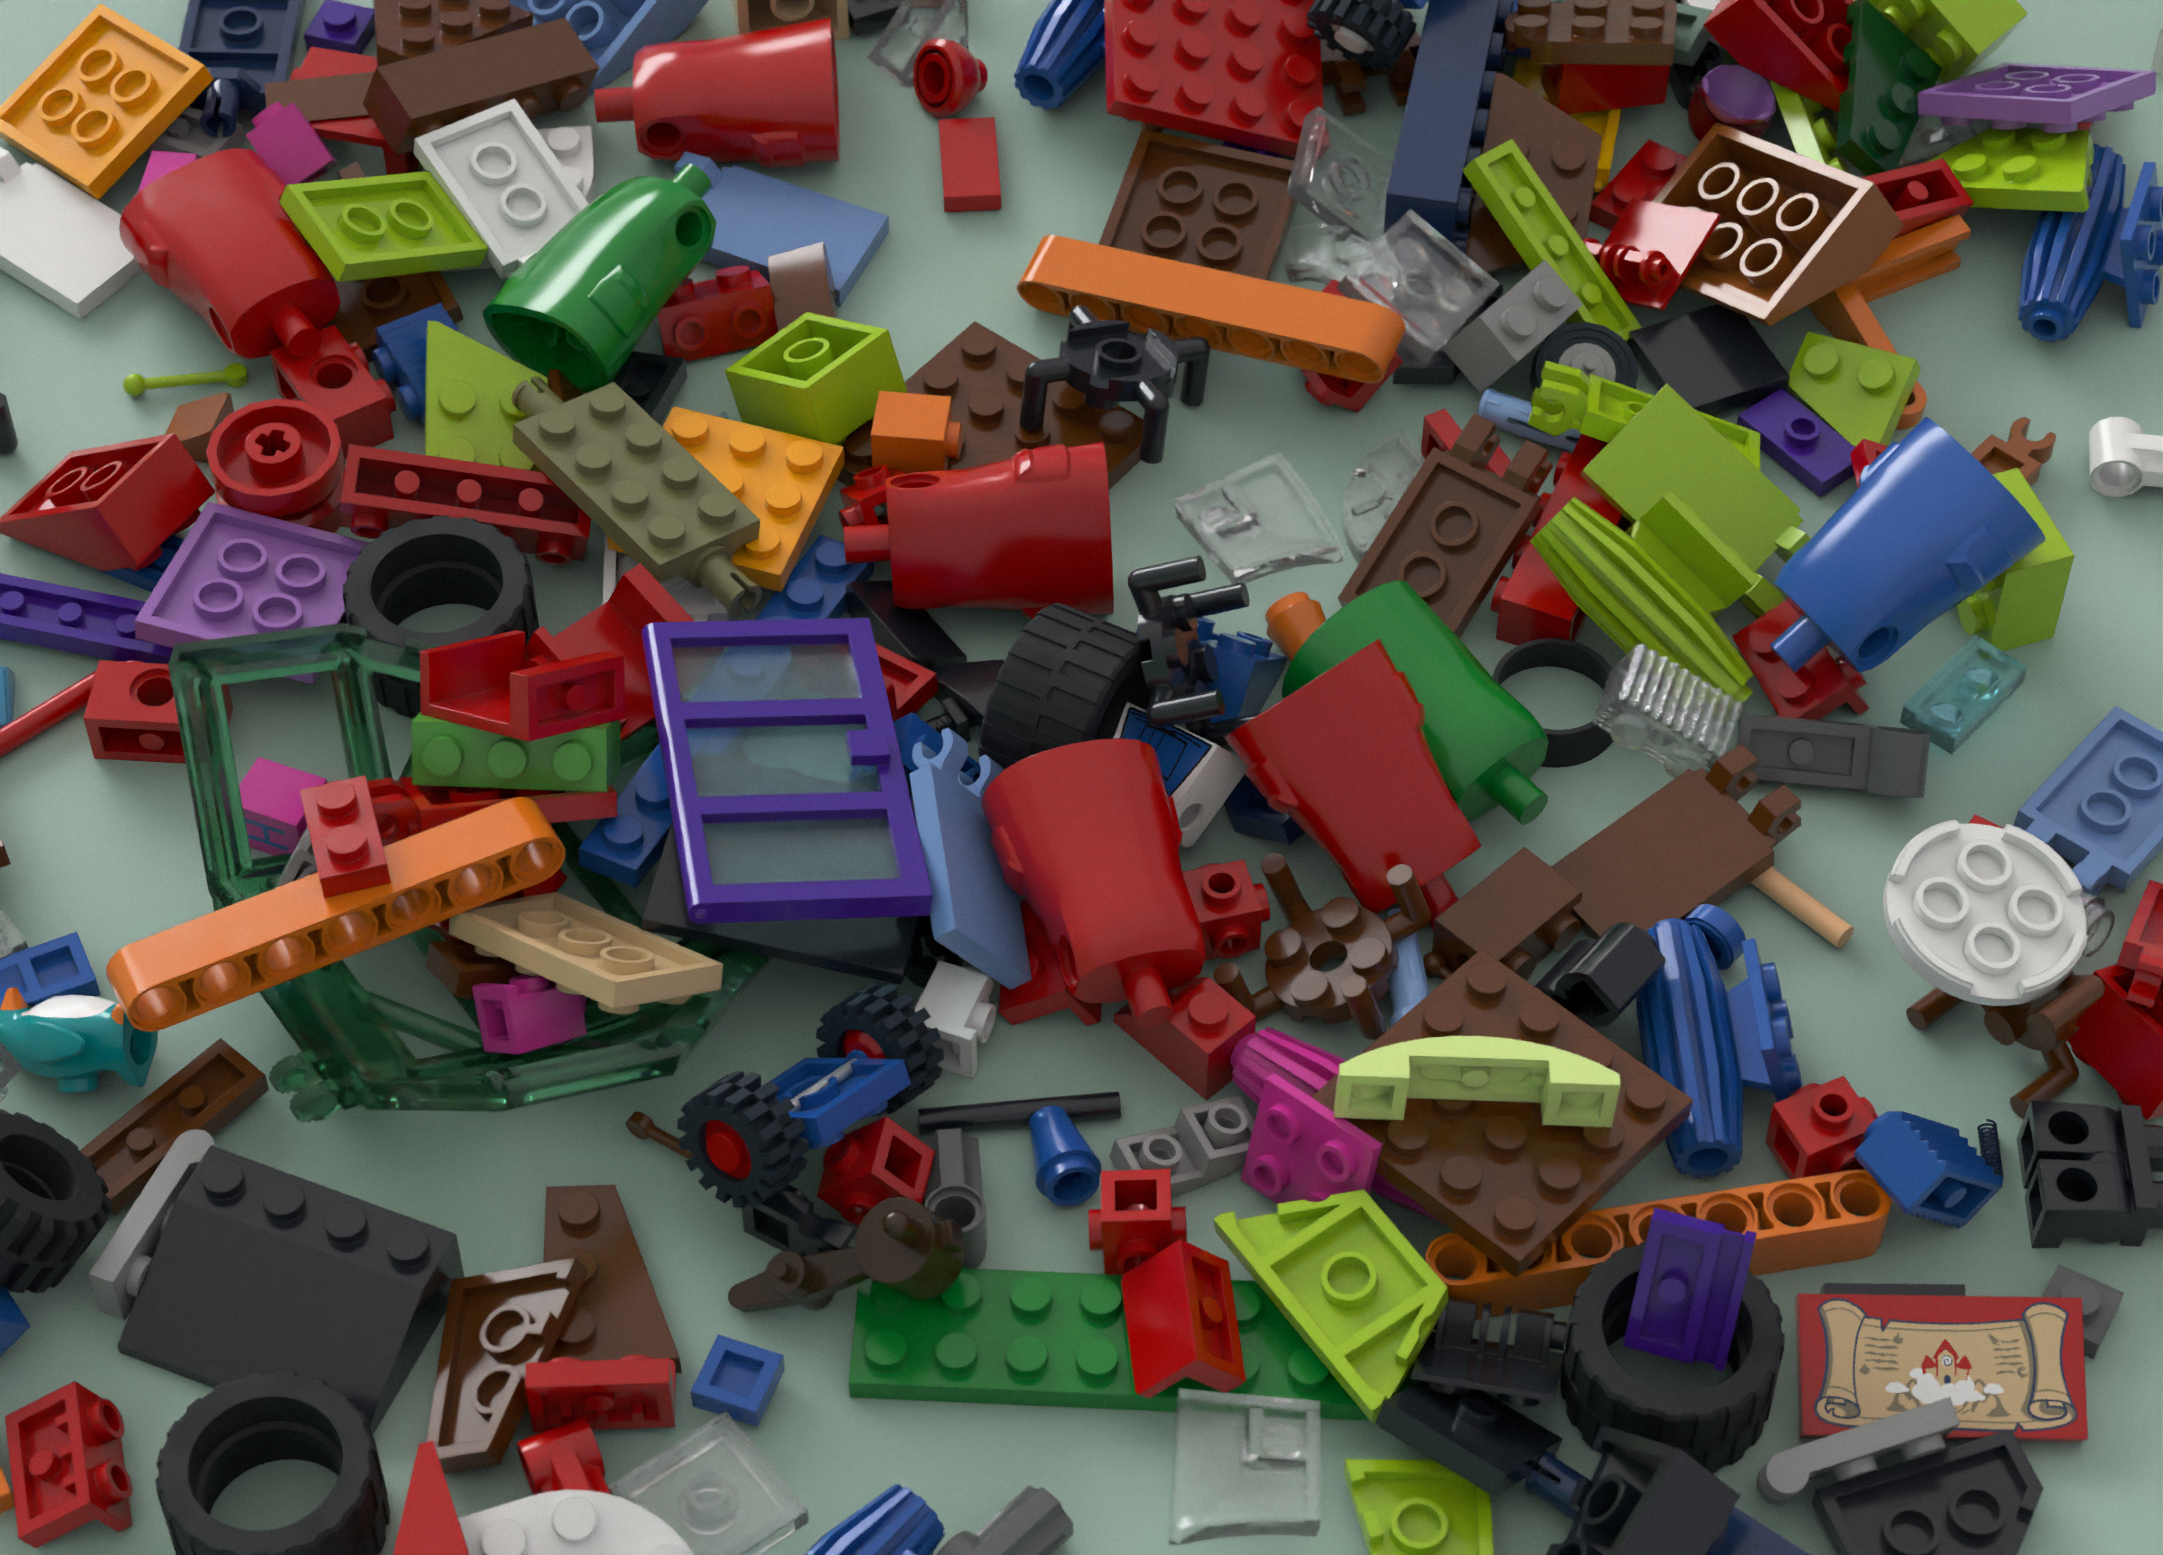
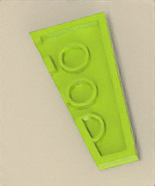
(1418, 1508)

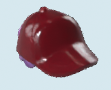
(1732, 98)

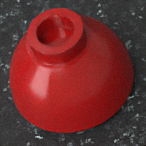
(947, 77)

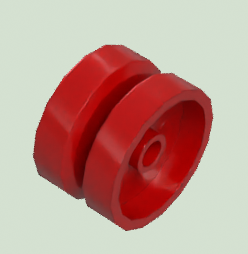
(280, 463)

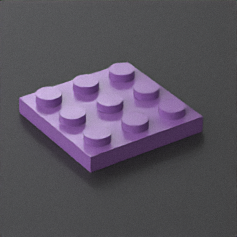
(2036, 94)
(247, 578)

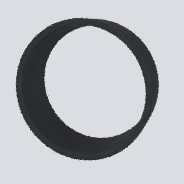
(1572, 745)

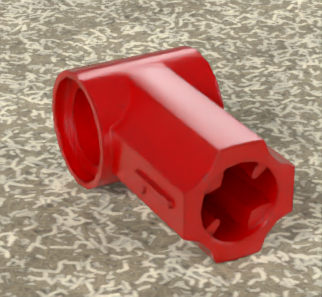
(563, 1459)

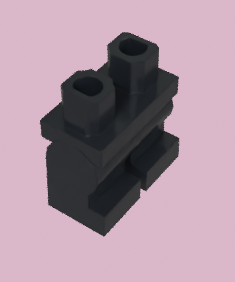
(2090, 1173)

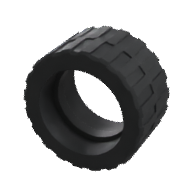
(432, 566)
(1062, 685)
(265, 1422)
(1706, 1424)

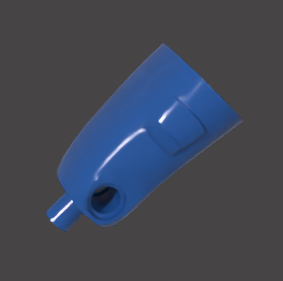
(1901, 552)

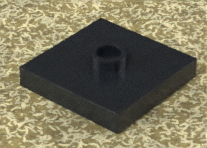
(1469, 1434)

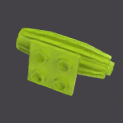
(1654, 584)

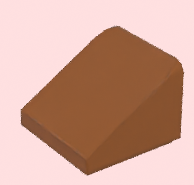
(197, 420)

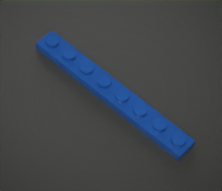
(634, 841)

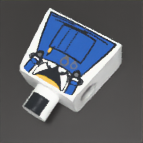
(1193, 769)

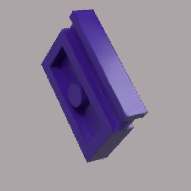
(1689, 1289)

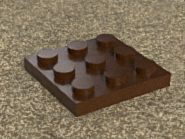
(1202, 205)

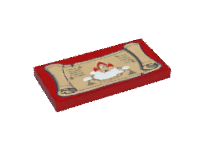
(1994, 1356)

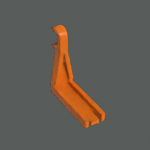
(1901, 265)

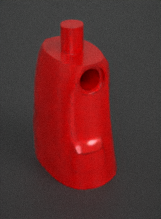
(735, 97)
(232, 254)
(998, 534)
(1360, 778)
(1101, 868)

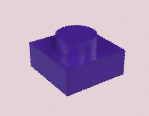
(341, 27)

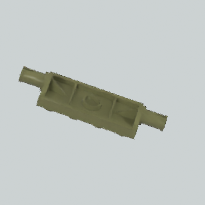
(640, 487)

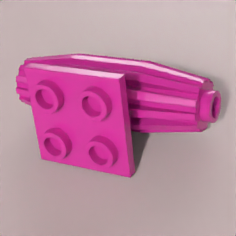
(1296, 1140)

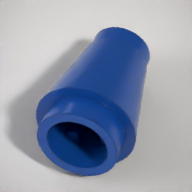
(1062, 1158)

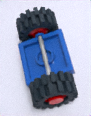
(755, 1135)

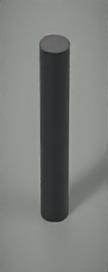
(1017, 1112)

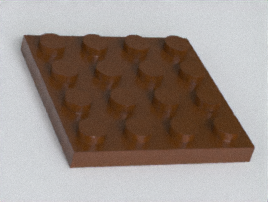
(986, 392)
(1492, 1163)

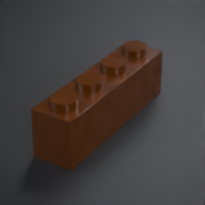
(536, 65)

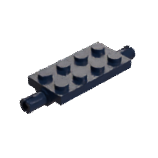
(242, 49)

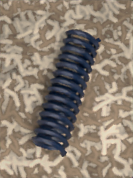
(1988, 1146)

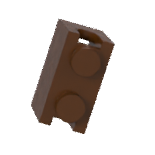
(1512, 915)

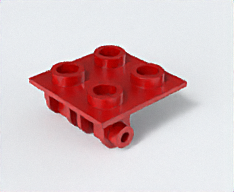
(1652, 250)

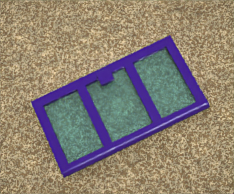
(784, 771)

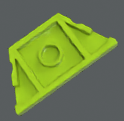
(2024, 169)
(471, 400)
(1344, 1287)

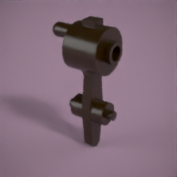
(894, 1244)

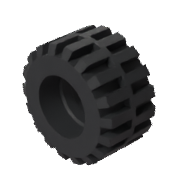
(47, 1204)

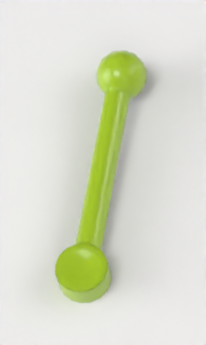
(234, 375)

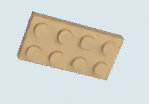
(587, 952)

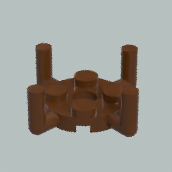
(1324, 934)
(2038, 1024)

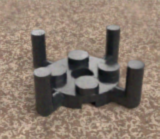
(1117, 368)
(1179, 663)

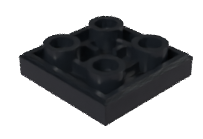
(1709, 359)

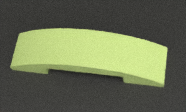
(1480, 1069)

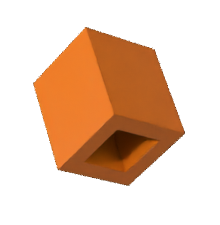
(914, 432)

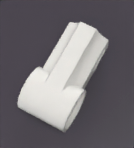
(2123, 457)

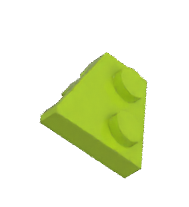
(1853, 386)

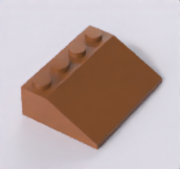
(1784, 225)

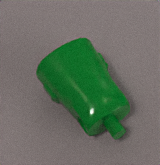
(604, 278)
(1473, 726)

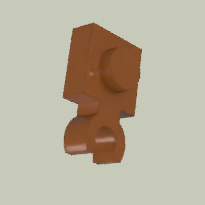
(2016, 452)

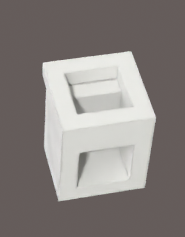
(961, 1012)

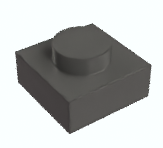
(2098, 1304)

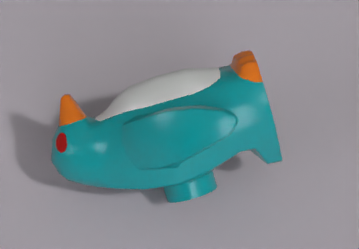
(75, 1040)

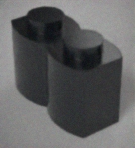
(1604, 974)

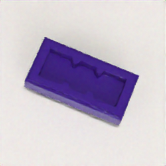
(1800, 441)

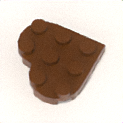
(1594, 31)

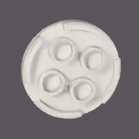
(1985, 912)

